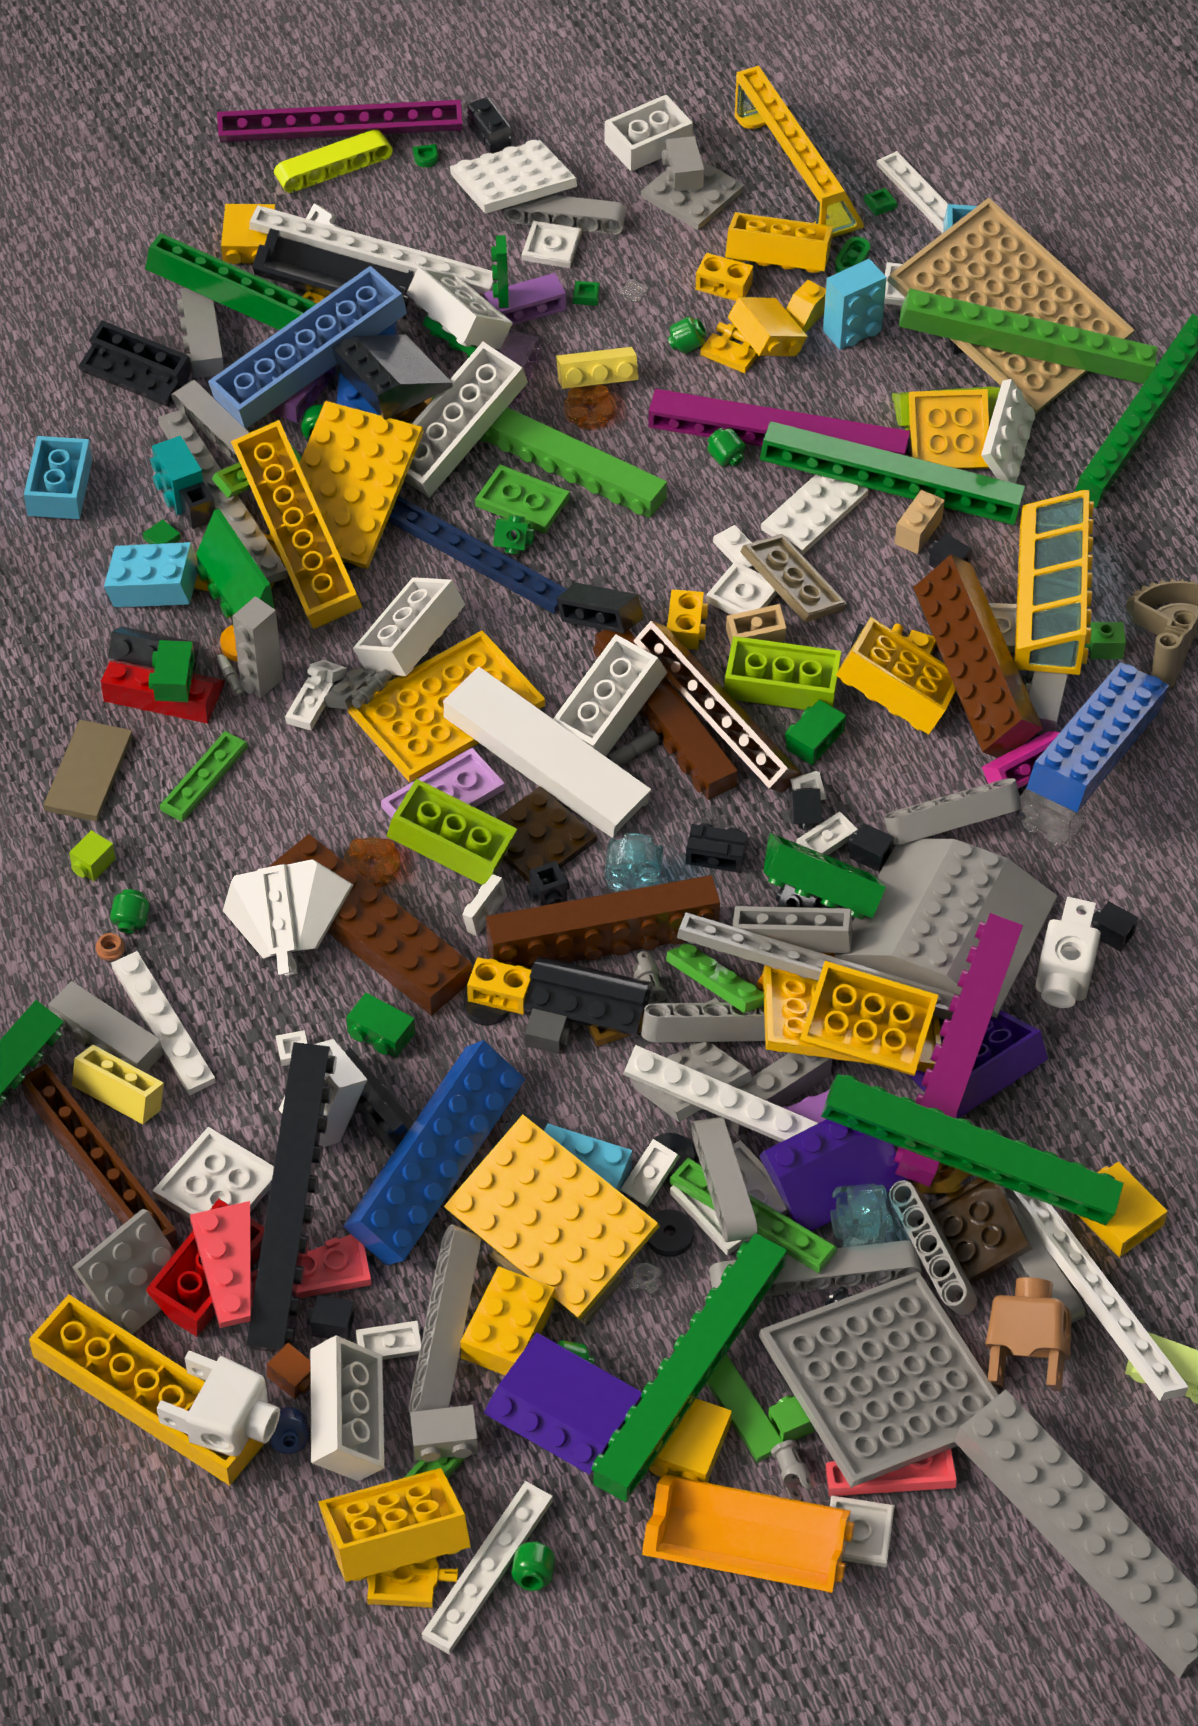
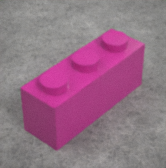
(1018, 762)

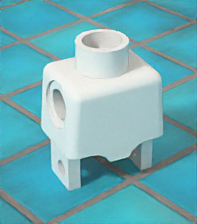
(1068, 955)
(227, 1408)

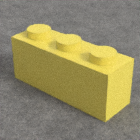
(597, 367)
(117, 1084)

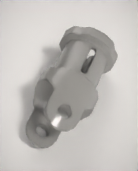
(648, 971)
(792, 1468)

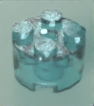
(633, 862)
(860, 1214)

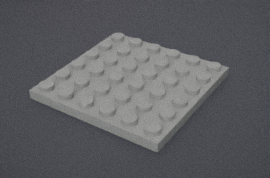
(880, 1376)

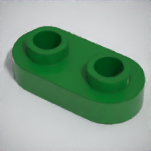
(848, 255)

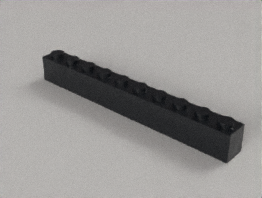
(290, 1197)

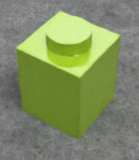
(92, 856)

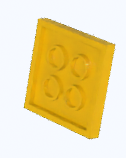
(949, 427)

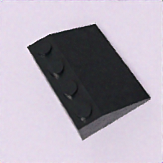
(389, 372)

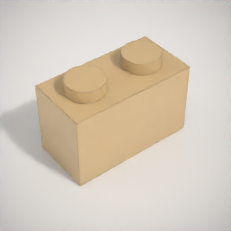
(919, 521)
(760, 624)

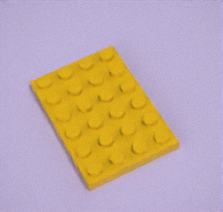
(356, 473)
(409, 711)
(786, 1009)
(552, 1216)

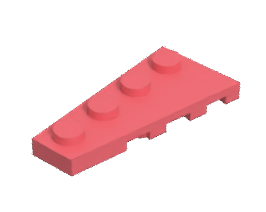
(225, 1256)
(330, 1268)
(926, 1474)

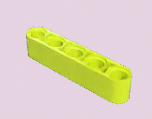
(333, 160)

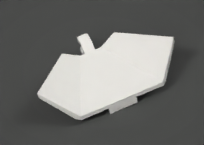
(286, 908)

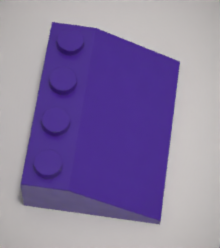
(1005, 1055)
(823, 1158)
(562, 1402)

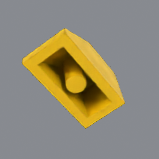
(807, 305)

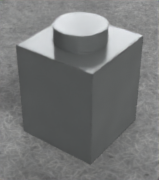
(547, 1031)

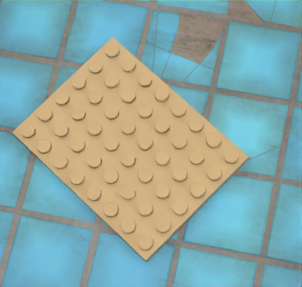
(1002, 267)

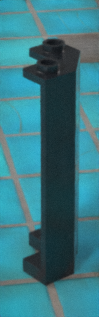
(316, 268)

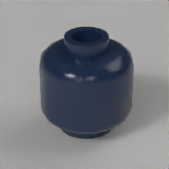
(291, 1428)

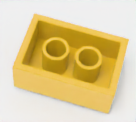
(506, 1320)

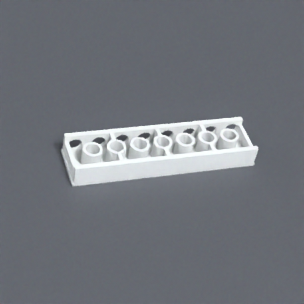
(545, 752)

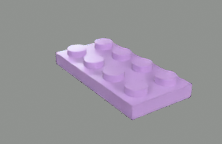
(463, 777)

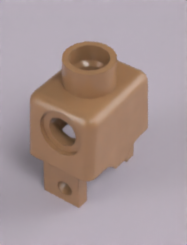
(1030, 1327)

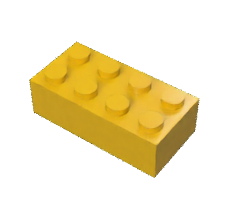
(779, 242)

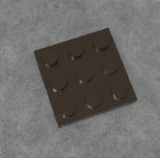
(543, 833)
(980, 1228)

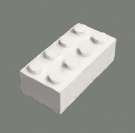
(458, 308)
(409, 626)
(611, 694)
(347, 1408)

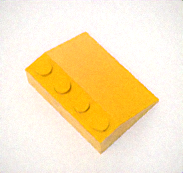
(898, 676)
(869, 1018)
(394, 1524)

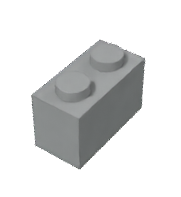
(683, 163)
(444, 1433)

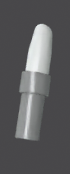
(230, 674)

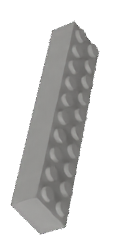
(1086, 1528)

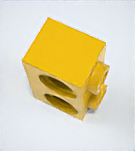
(724, 277)
(686, 615)
(500, 989)

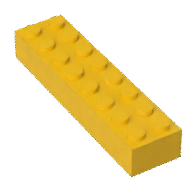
(296, 524)
(128, 1379)

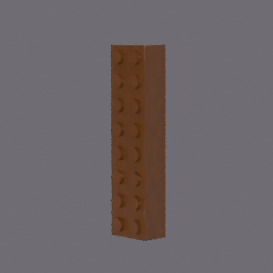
(977, 657)
(600, 923)
(388, 935)

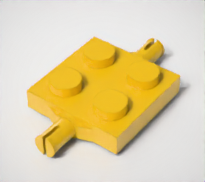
(409, 1585)

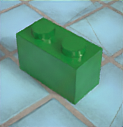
(172, 671)
(815, 731)
(380, 1025)

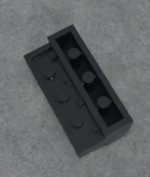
(136, 363)
(588, 995)
(380, 1107)

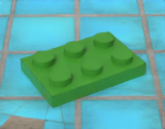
(522, 495)

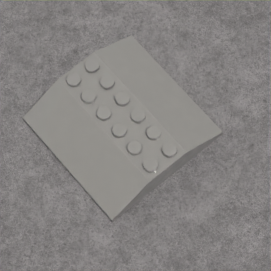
(934, 907)

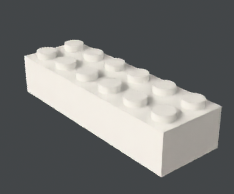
(462, 415)

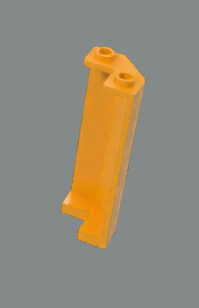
(748, 1533)

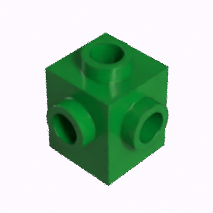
(504, 538)

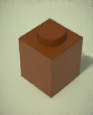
(290, 1371)

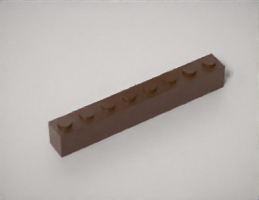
(718, 708)
(682, 732)
(91, 1150)

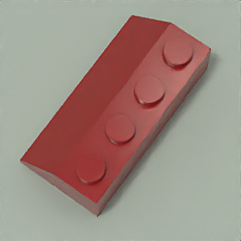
(129, 686)
(182, 1284)

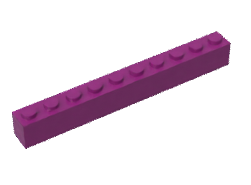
(339, 120)
(705, 415)
(963, 1032)

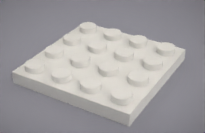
(512, 176)

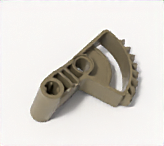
(1172, 623)

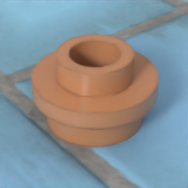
(106, 941)

